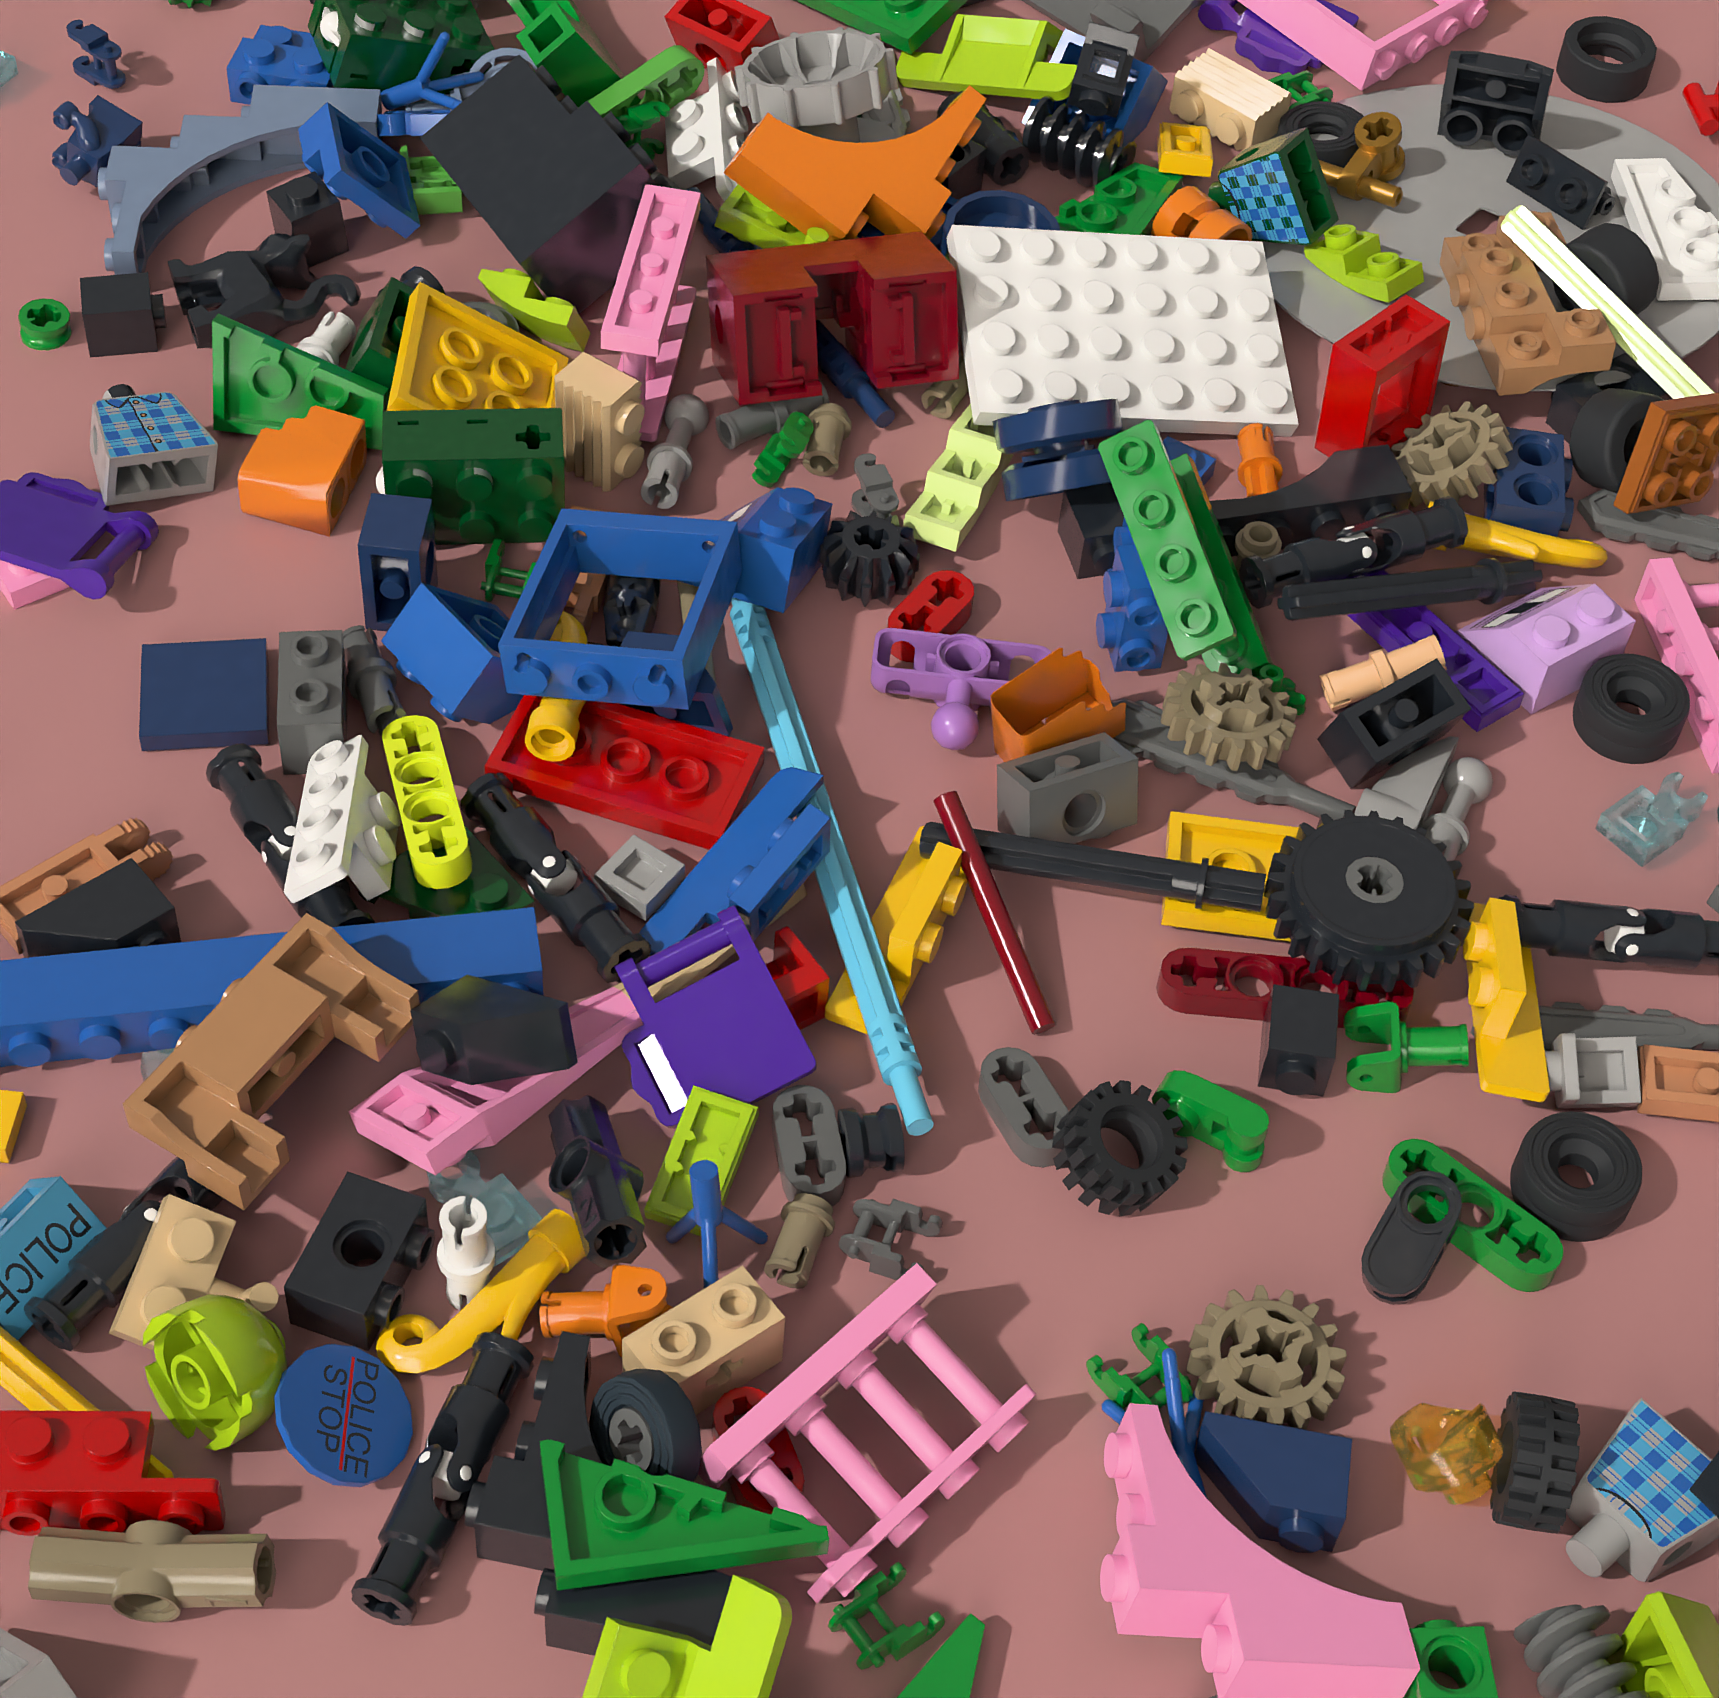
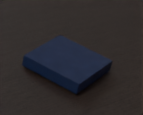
(204, 694)

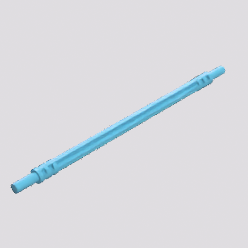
(835, 874)

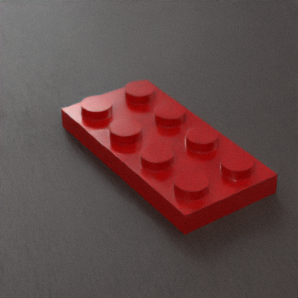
(637, 771)

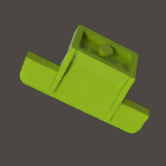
(993, 58)
(666, 1664)

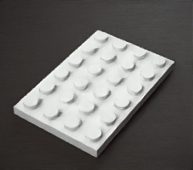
(1154, 321)

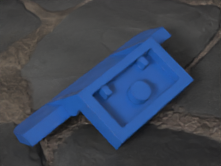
(752, 864)

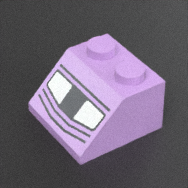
(1551, 639)

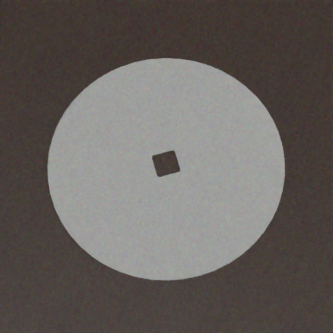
(1447, 187)

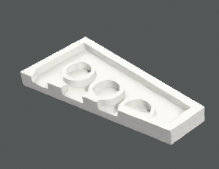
(1670, 224)

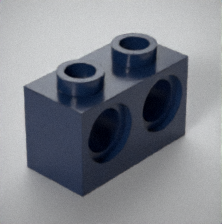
(1533, 485)

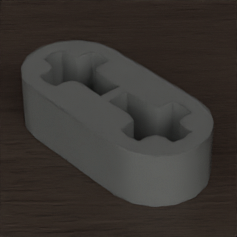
(1014, 1112)
(822, 1144)

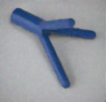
(426, 89)
(708, 1214)
(1183, 1428)

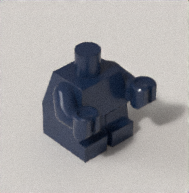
(92, 138)

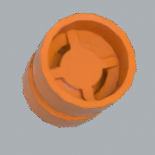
(1196, 215)

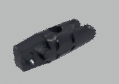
(629, 606)

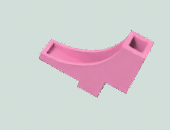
(1258, 1618)

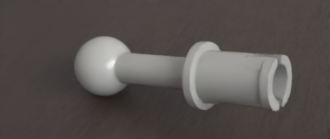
(670, 462)
(1466, 783)

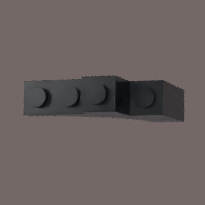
(514, 1525)

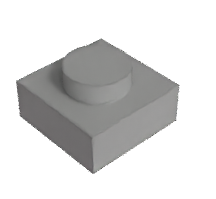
(640, 877)

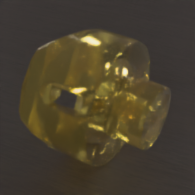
(1455, 1449)

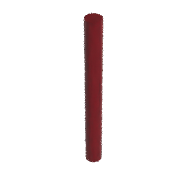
(995, 913)

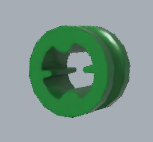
(44, 324)

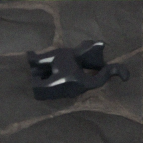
(247, 287)

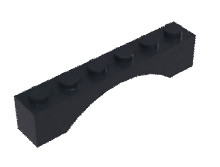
(1340, 493)

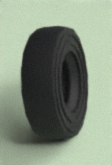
(1325, 119)

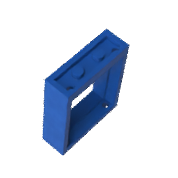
(622, 547)

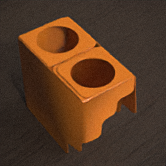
(304, 470)
(1060, 692)

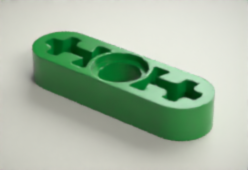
(1478, 1242)

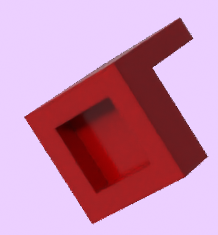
(799, 978)

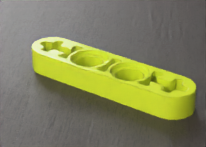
(426, 800)

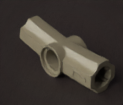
(151, 1569)

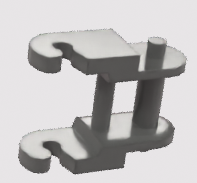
(875, 488)
(894, 1219)

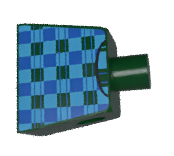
(1278, 190)

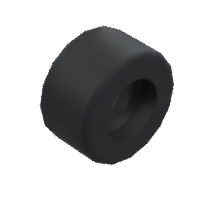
(1619, 262)
(1607, 435)

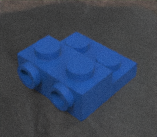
(275, 58)
(360, 169)
(1132, 620)

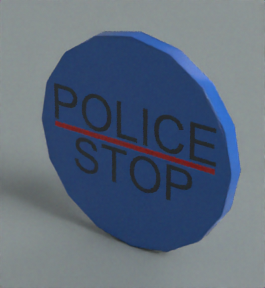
(343, 1415)

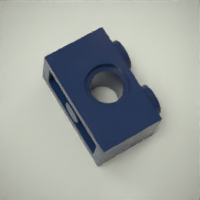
(395, 555)

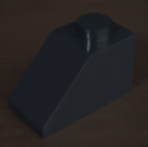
(103, 914)
(492, 1032)

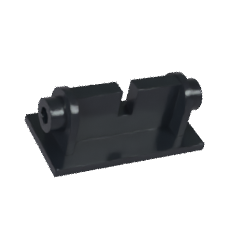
(1560, 183)

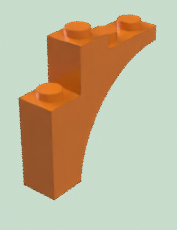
(848, 183)

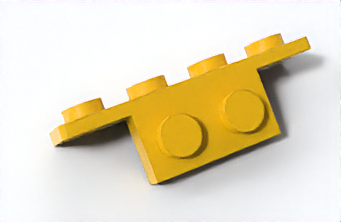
(908, 923)
(1504, 1005)

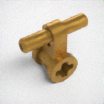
(1374, 162)

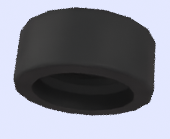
(1601, 79)

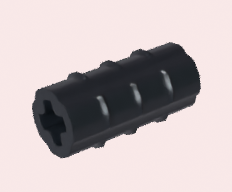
(1005, 155)

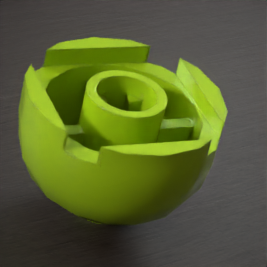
(215, 1367)

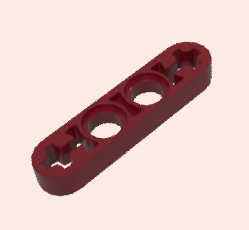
(1271, 969)

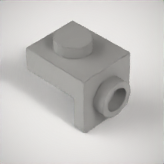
(1593, 1072)

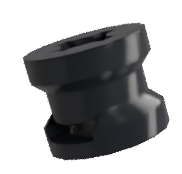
(871, 1139)

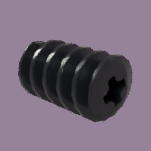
(1071, 147)

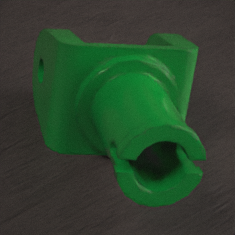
(1409, 1047)

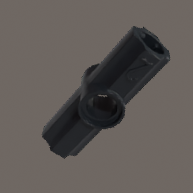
(596, 1182)

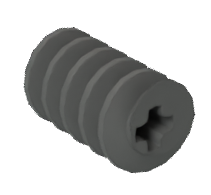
(1571, 1655)

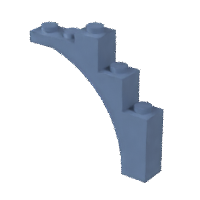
(160, 187)

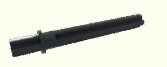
(1484, 582)
(1111, 868)

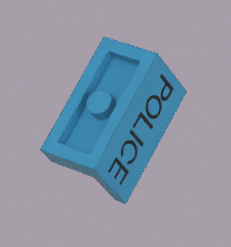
(38, 1238)

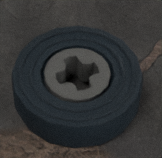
(647, 1423)

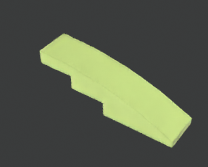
(958, 485)

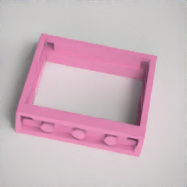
(1352, 52)

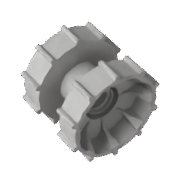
(821, 83)

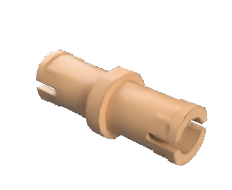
(1378, 672)

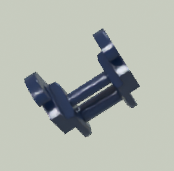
(96, 43)

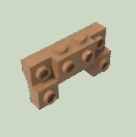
(1514, 317)
(254, 1046)

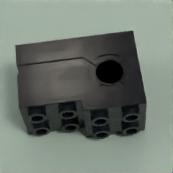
(547, 178)

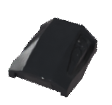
(1493, 100)

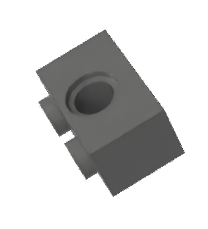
(310, 695)
(1069, 791)

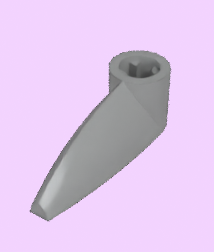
(1410, 785)

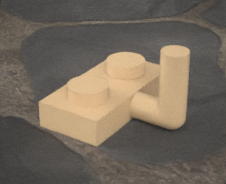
(180, 1267)

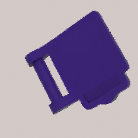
(1261, 41)
(57, 520)
(716, 1034)

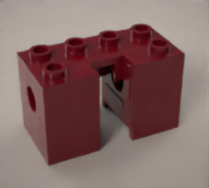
(885, 291)

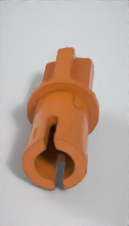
(1259, 466)

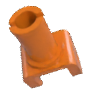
(610, 1312)

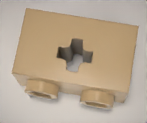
(711, 1339)

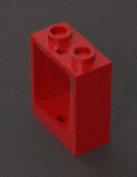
(1392, 349)

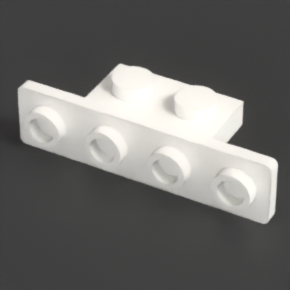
(706, 133)
(342, 826)

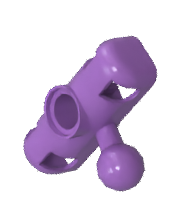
(953, 672)

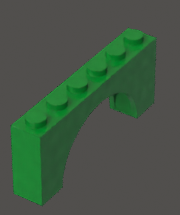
(567, 48)

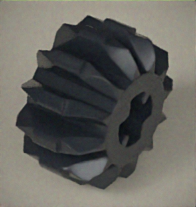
(869, 557)

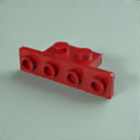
(93, 1475)

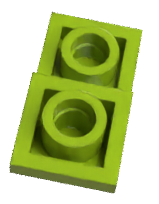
(1357, 263)
(545, 318)

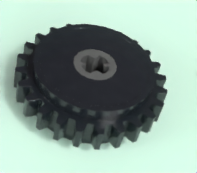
(1368, 900)

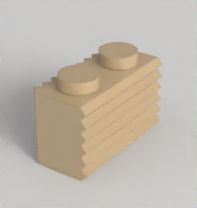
(1228, 100)
(599, 421)

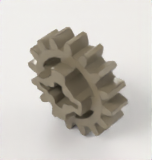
(1453, 453)
(1228, 716)
(1266, 1360)

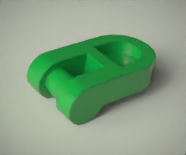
(1216, 1118)

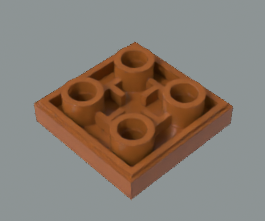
(1672, 455)

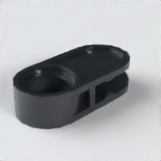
(1405, 1251)

